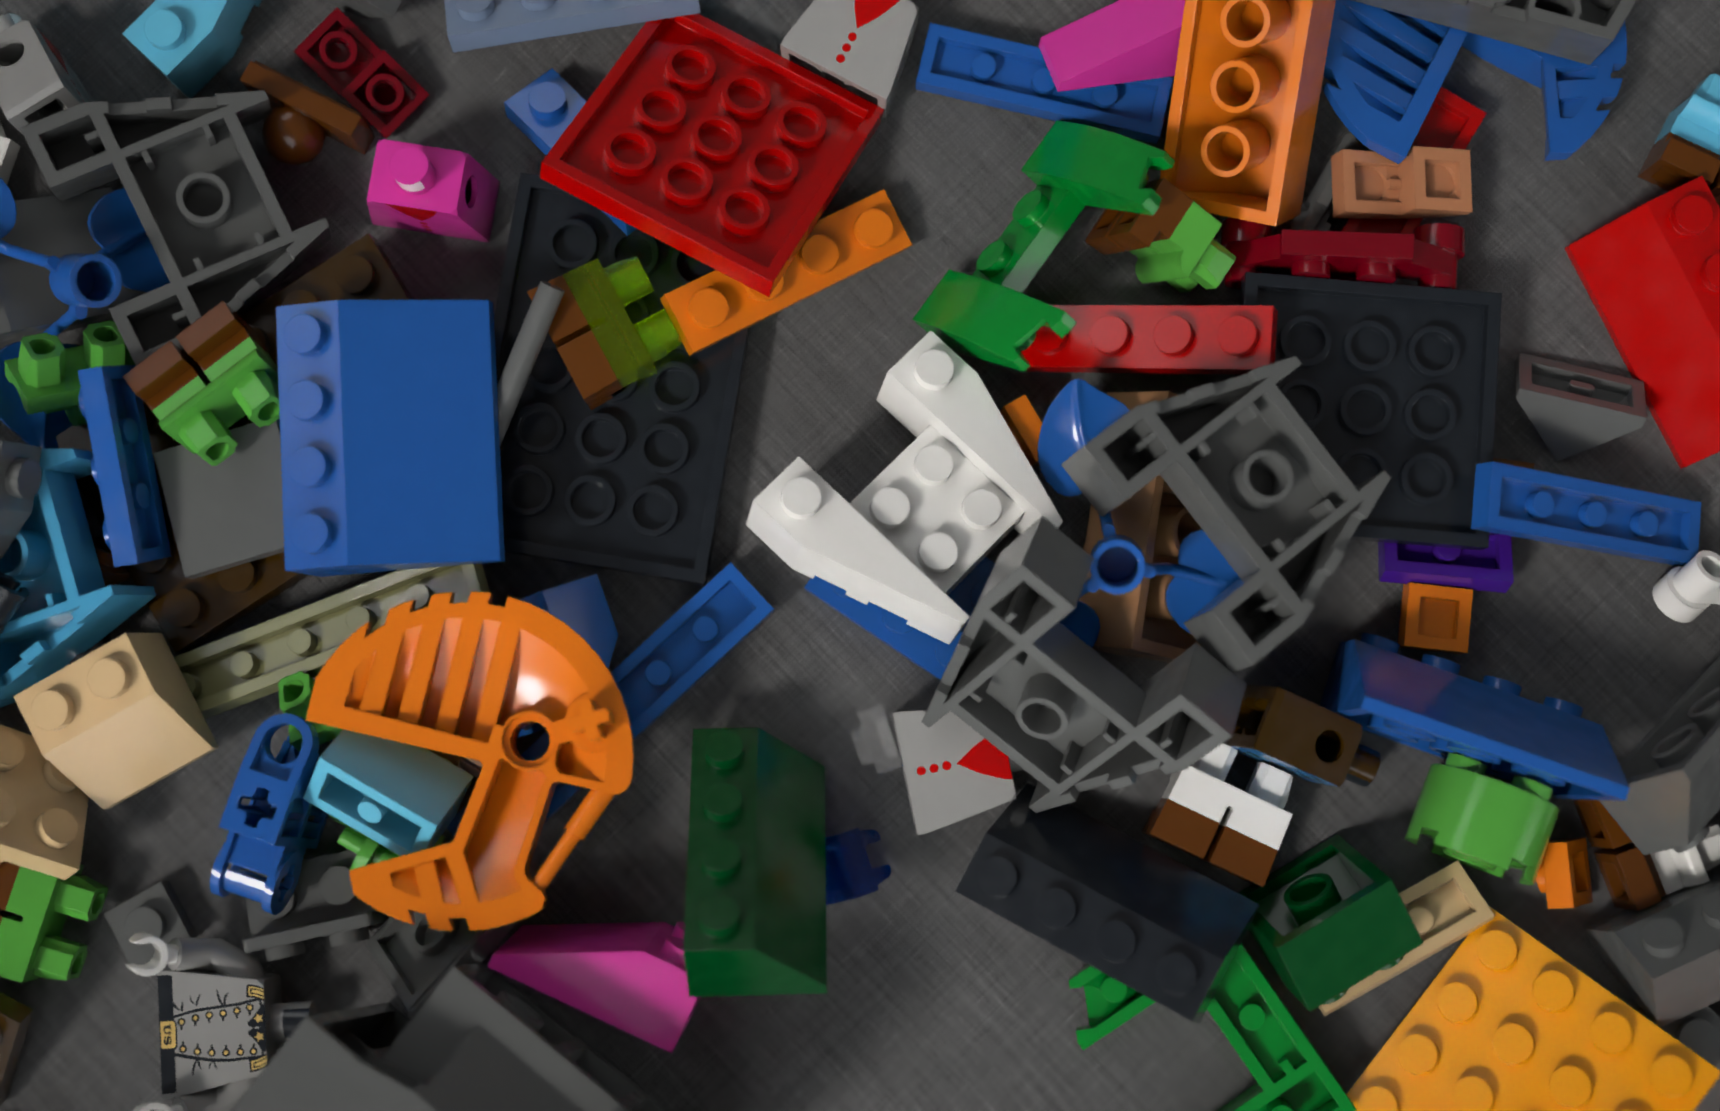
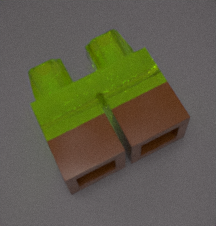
(597, 334)

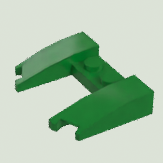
(1073, 169)
(1254, 1022)

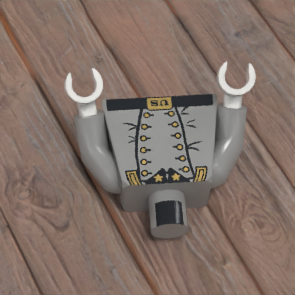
(216, 1020)

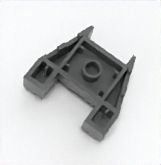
(195, 196)
(1254, 488)
(1061, 703)

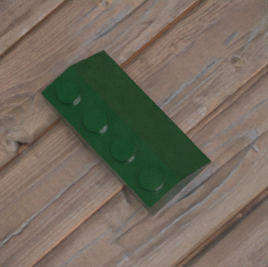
(755, 867)

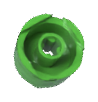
(1484, 819)

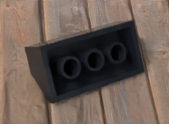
(1110, 902)

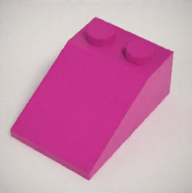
(609, 970)

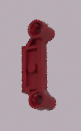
(1424, 257)

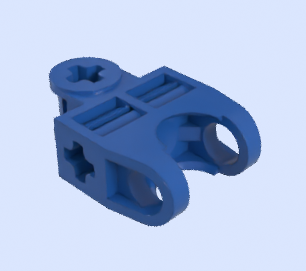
(274, 826)

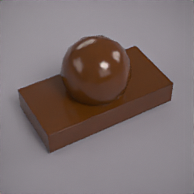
(303, 117)

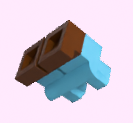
(1689, 142)

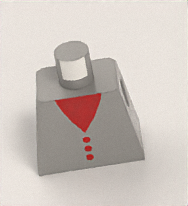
(855, 44)
(33, 74)
(950, 770)

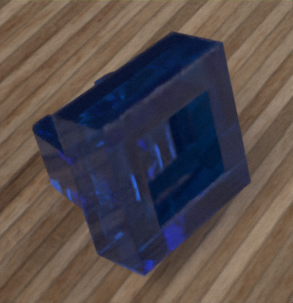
(849, 868)

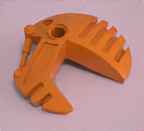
(466, 687)

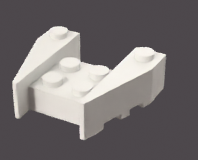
(926, 512)

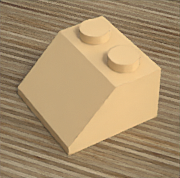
(117, 718)

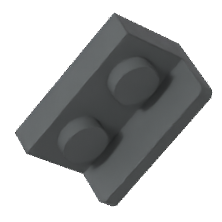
(319, 907)

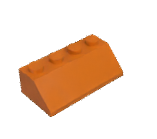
(1247, 104)

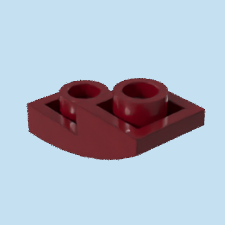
(361, 73)

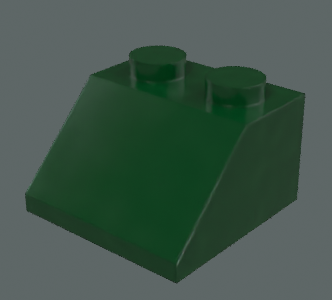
(1330, 922)

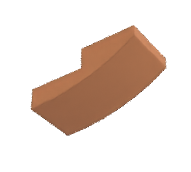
(1424, 185)

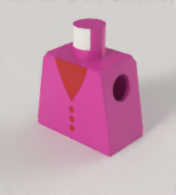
(425, 191)

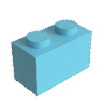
(388, 790)

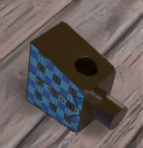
(1302, 738)

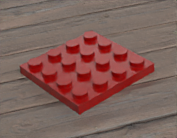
(713, 147)

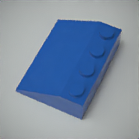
(389, 435)
(1488, 721)

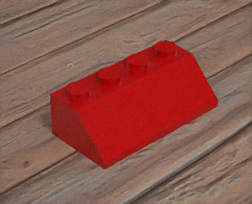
(1660, 301)

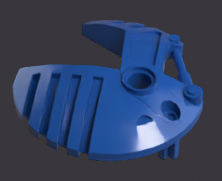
(1395, 65)

